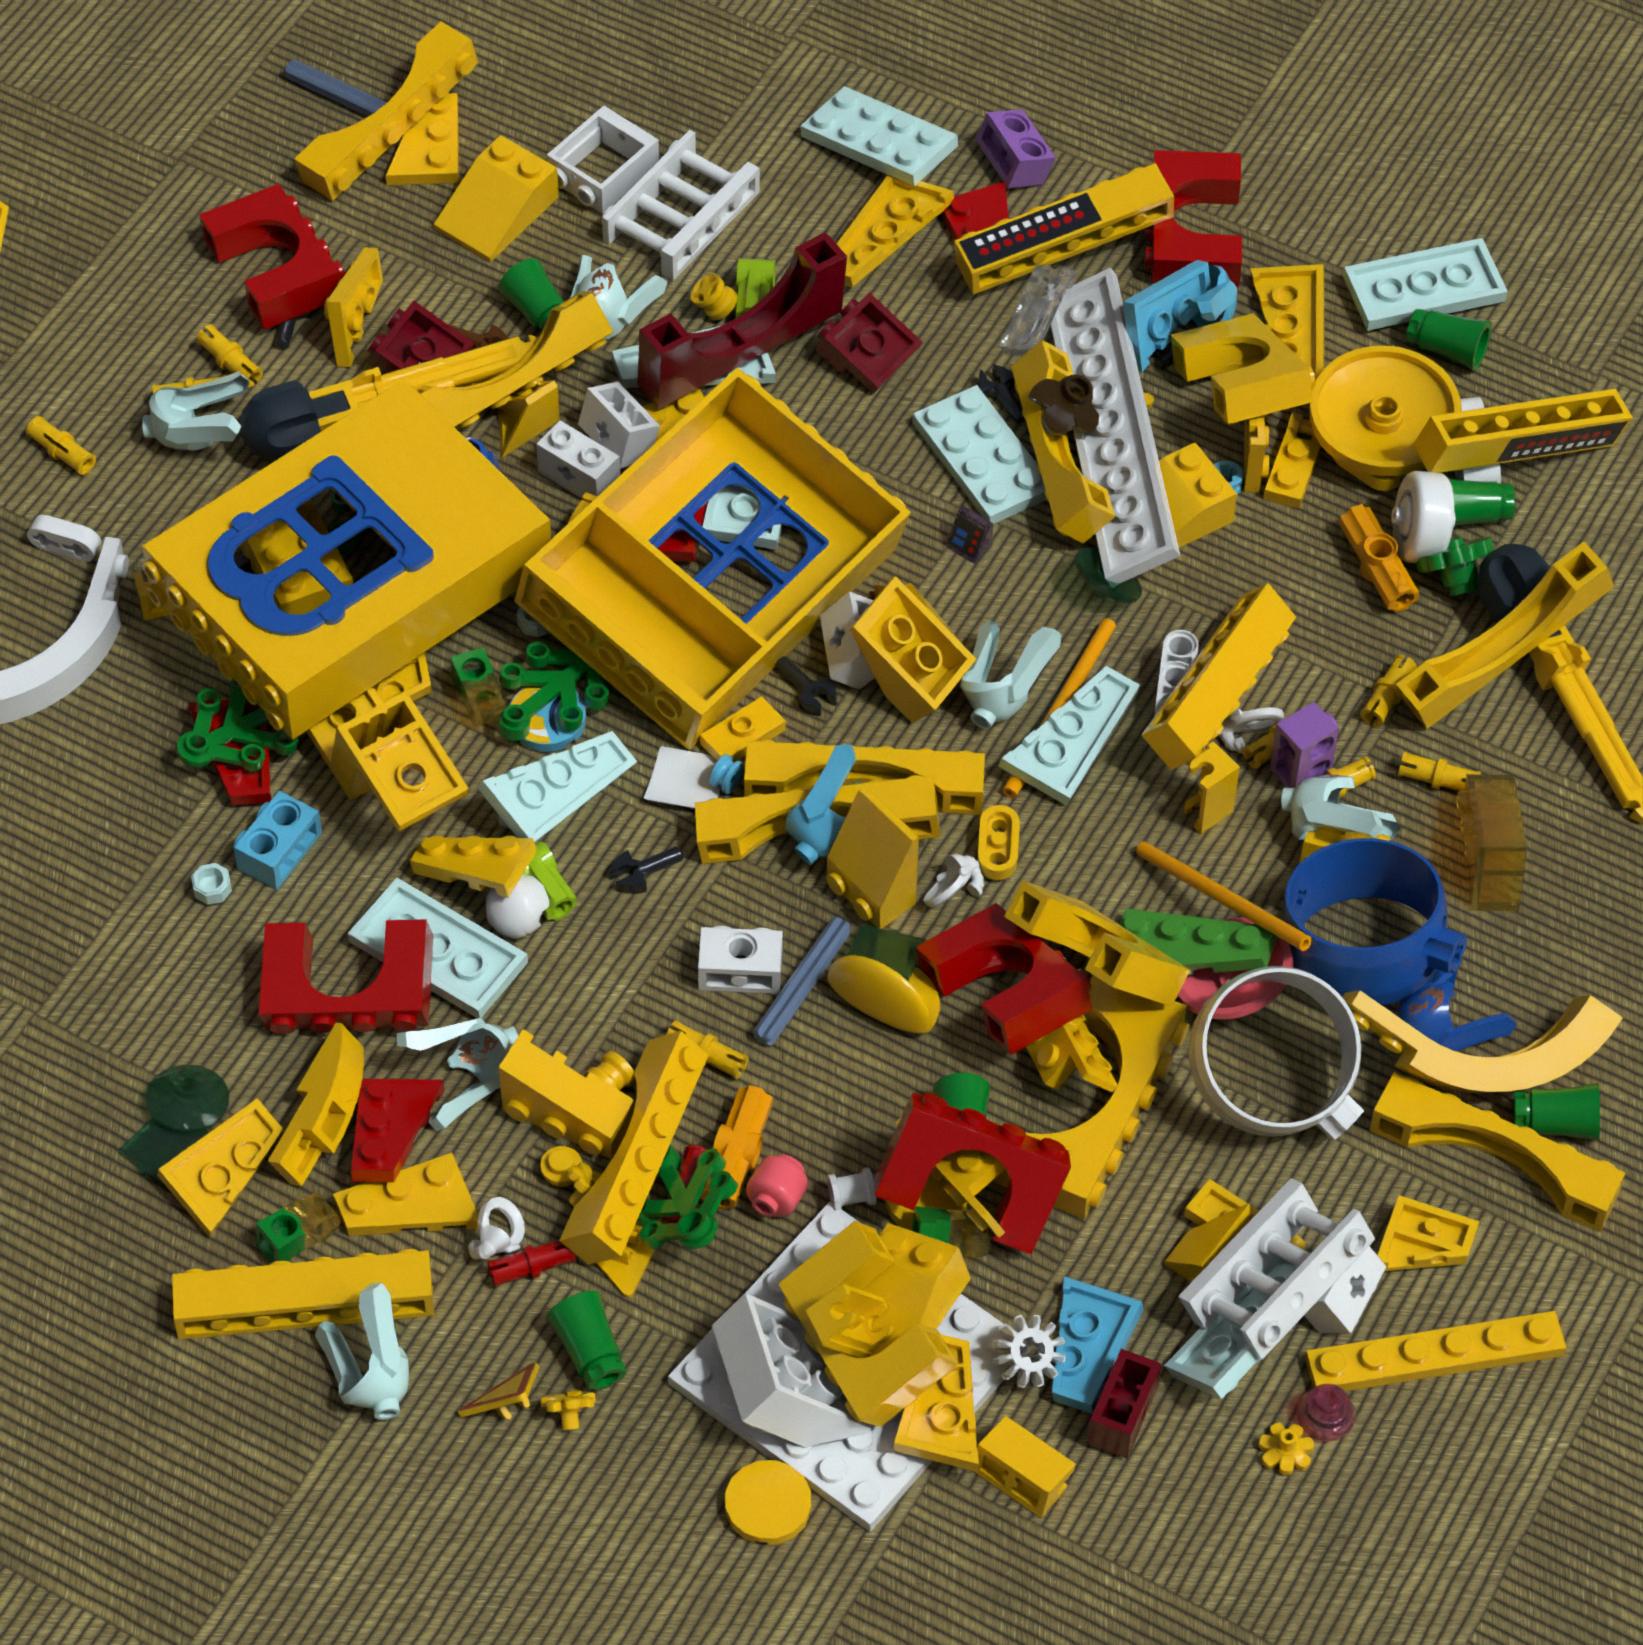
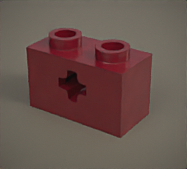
(1124, 1403)

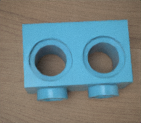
(284, 843)

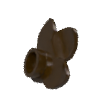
(1066, 404)

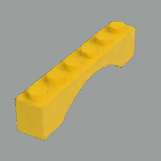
(342, 156)
(568, 330)
(1075, 501)
(1559, 597)
(788, 766)
(739, 825)
(1421, 1116)
(610, 1209)

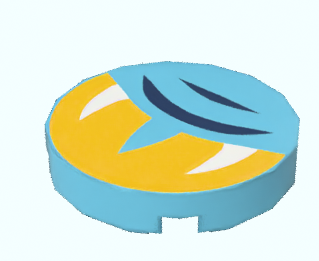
(545, 732)

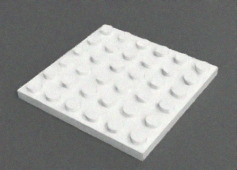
(857, 1472)

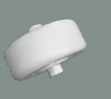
(1423, 515)

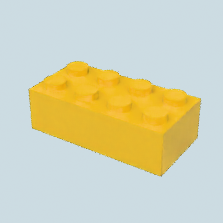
(279, 544)

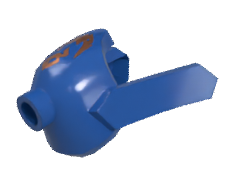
(1430, 1015)

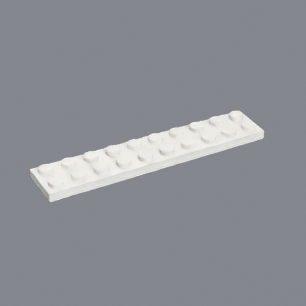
(1122, 447)

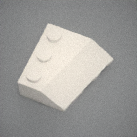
(780, 1377)

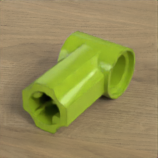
(753, 282)
(545, 870)

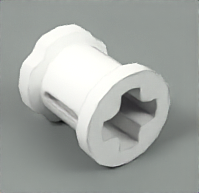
(851, 1189)

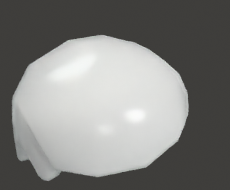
(520, 912)

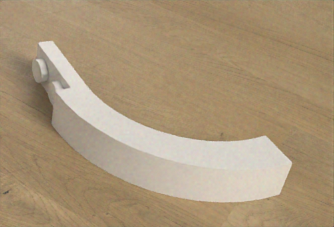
(77, 653)

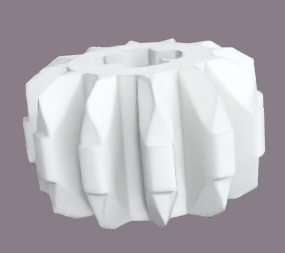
(1033, 1336)

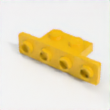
(1069, 1048)
(966, 1176)

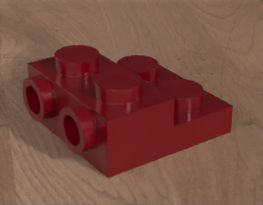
(415, 339)
(867, 342)

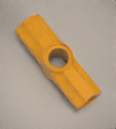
(1379, 558)
(742, 1137)

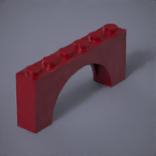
(807, 294)

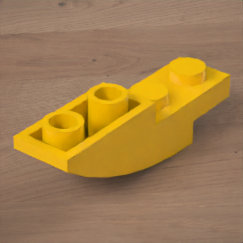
(328, 1104)

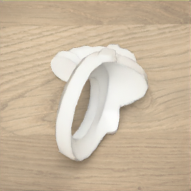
(1247, 721)
(958, 872)
(493, 1238)

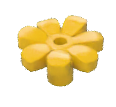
(583, 1181)
(568, 1406)
(1286, 1448)

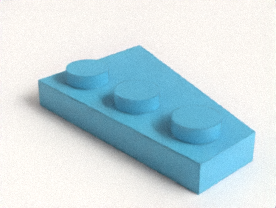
(1162, 307)
(1094, 1331)

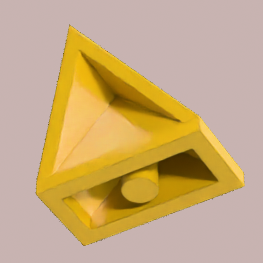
(527, 415)
(1206, 1242)

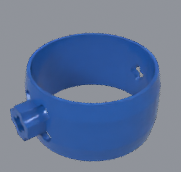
(1373, 871)

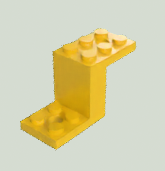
(380, 747)

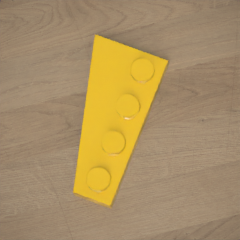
(888, 222)

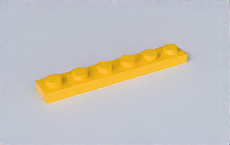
(1437, 1352)

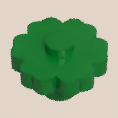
(1458, 563)

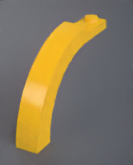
(1561, 1049)

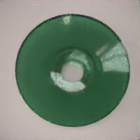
(1090, 567)
(183, 1109)

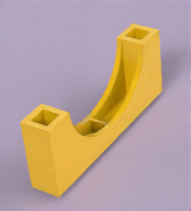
(1141, 1041)

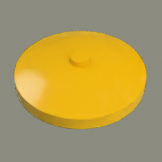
(1375, 406)

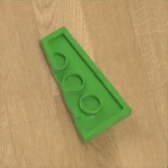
(1203, 941)

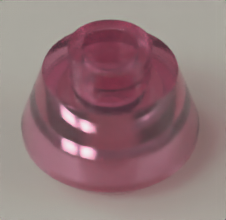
(1326, 1412)

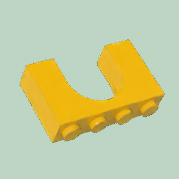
(1247, 365)
(1114, 952)
(897, 1375)

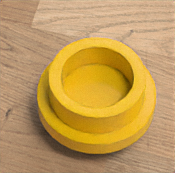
(557, 1163)

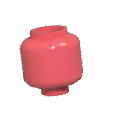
(777, 1186)

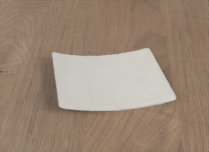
(681, 778)

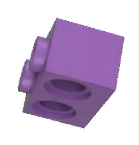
(1015, 148)
(1304, 745)

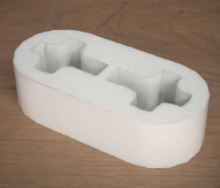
(64, 538)

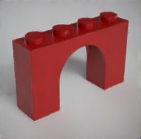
(1194, 180)
(274, 220)
(991, 943)
(394, 999)
(935, 1129)

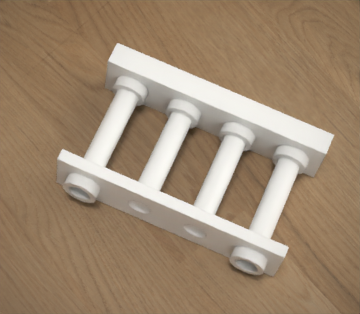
(695, 231)
(1255, 1248)

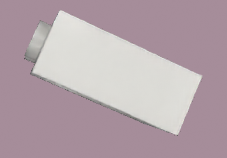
(617, 133)

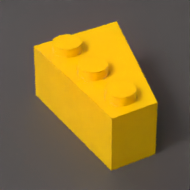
(561, 1100)

